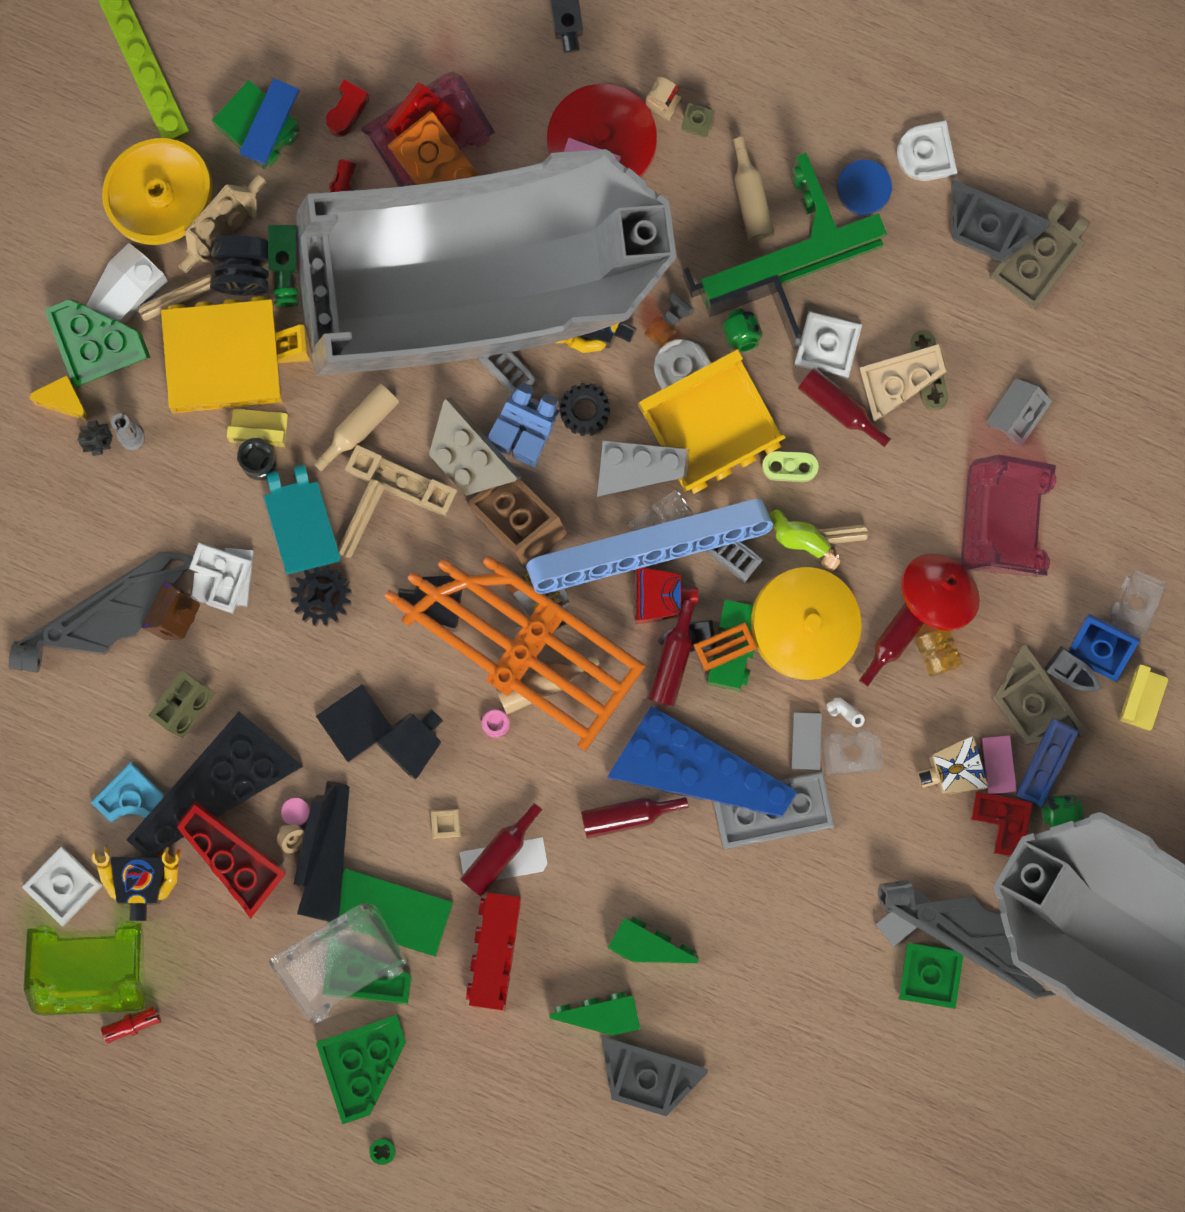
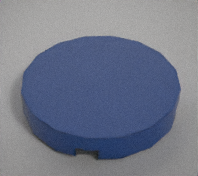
(864, 187)

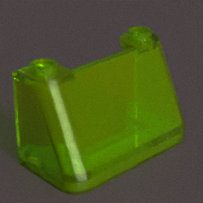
(85, 972)

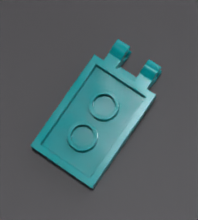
(300, 523)

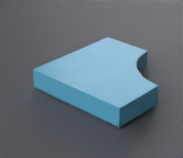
(128, 794)

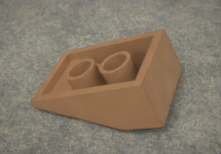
(518, 520)

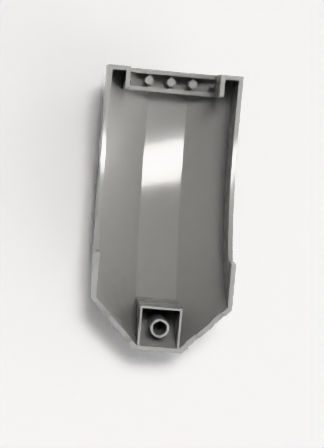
(478, 262)
(1102, 927)

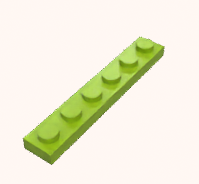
(144, 68)

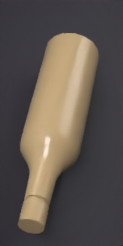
(751, 196)
(359, 424)
(541, 685)

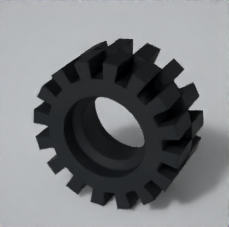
(579, 393)

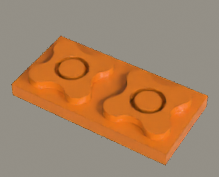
(430, 153)

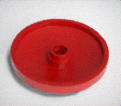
(606, 119)

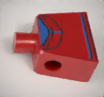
(660, 595)

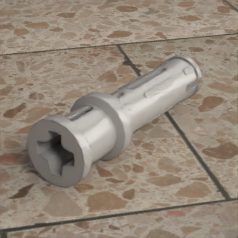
(126, 431)

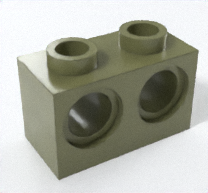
(182, 704)

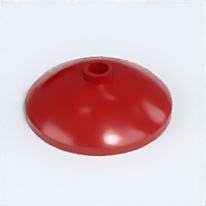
(940, 592)

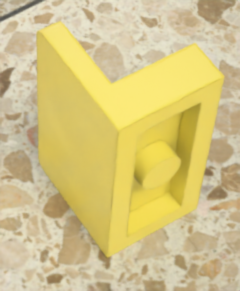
(258, 424)
(1143, 698)

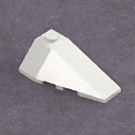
(126, 284)

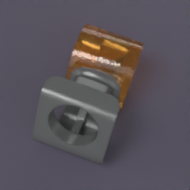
(664, 328)

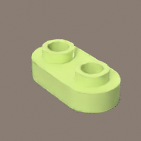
(790, 466)

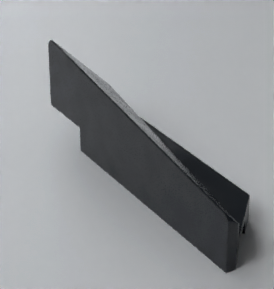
(323, 854)

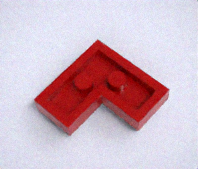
(1008, 814)

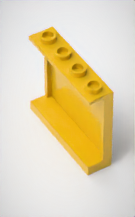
(221, 355)
(715, 417)

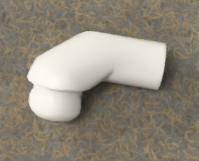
(850, 713)

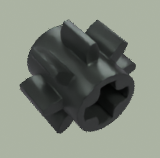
(95, 437)

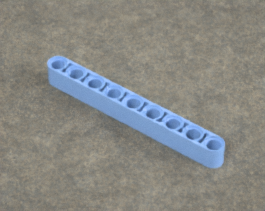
(649, 546)

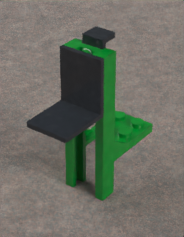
(768, 273)

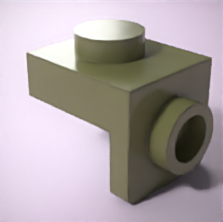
(698, 119)

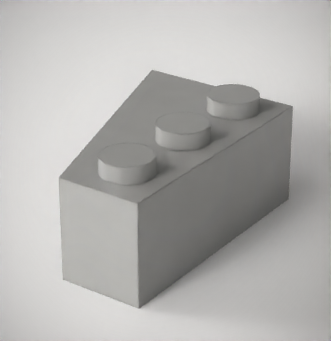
(639, 465)

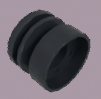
(240, 262)

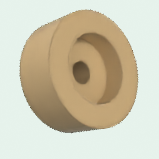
(290, 838)

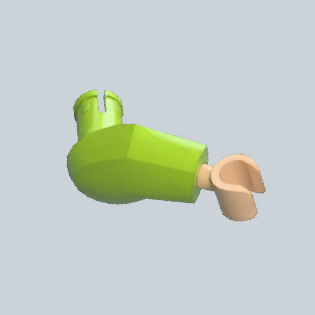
(804, 537)

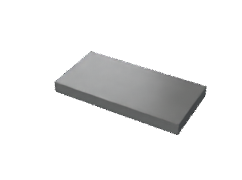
(806, 814)

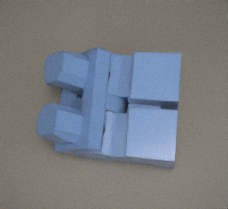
(531, 416)

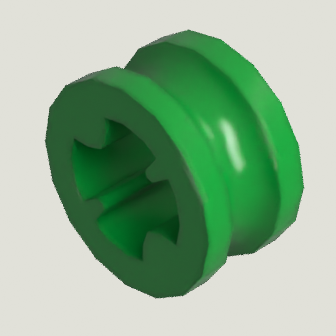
(286, 297)
(381, 1142)

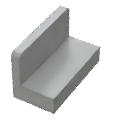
(1019, 411)

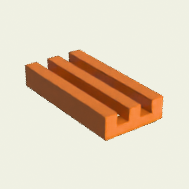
(703, 656)

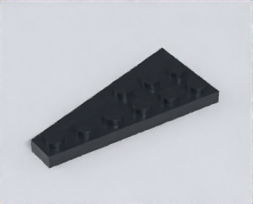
(222, 777)

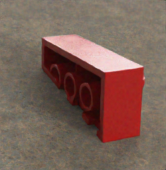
(237, 862)
(495, 951)

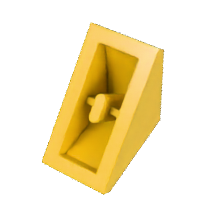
(292, 345)
(60, 397)

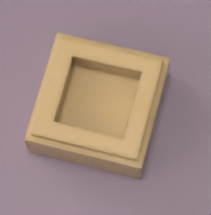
(446, 824)

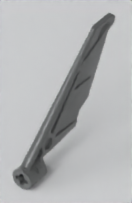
(103, 617)
(964, 928)

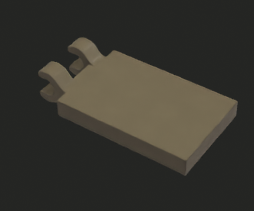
(1042, 261)

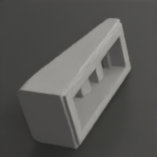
(500, 375)
(743, 575)

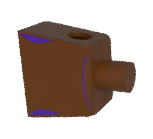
(171, 613)

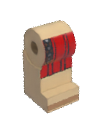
(663, 98)

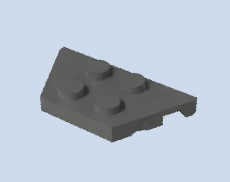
(991, 223)
(648, 1078)

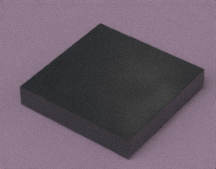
(353, 723)

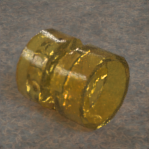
(936, 642)

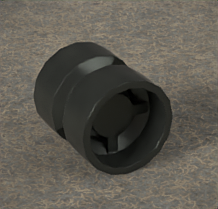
(256, 458)

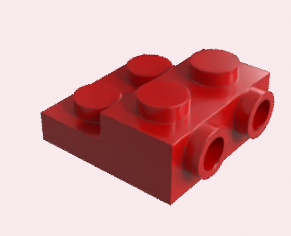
(418, 104)

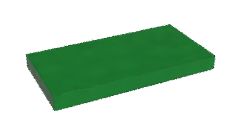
(411, 916)

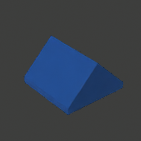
(1103, 646)

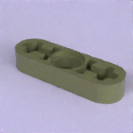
(939, 388)

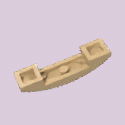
(401, 481)

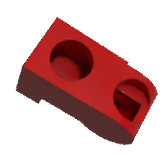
(345, 114)

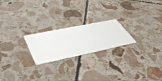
(527, 861)

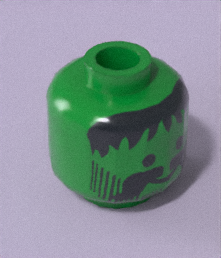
(742, 330)
(1062, 810)

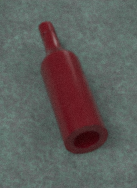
(840, 405)
(892, 642)
(673, 660)
(627, 815)
(498, 853)

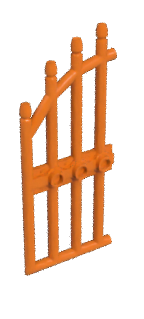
(526, 646)

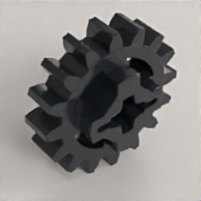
(309, 602)

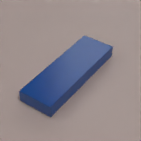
(269, 121)
(1047, 762)

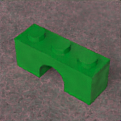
(733, 673)

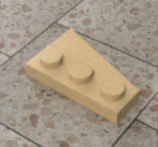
(900, 378)

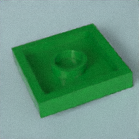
(931, 976)

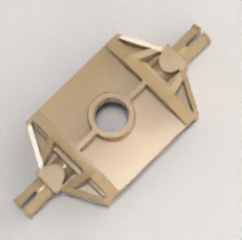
(231, 208)

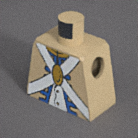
(955, 769)

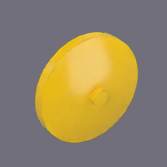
(156, 190)
(806, 623)

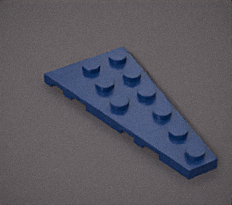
(686, 763)

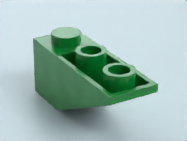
(641, 946)
(607, 1017)

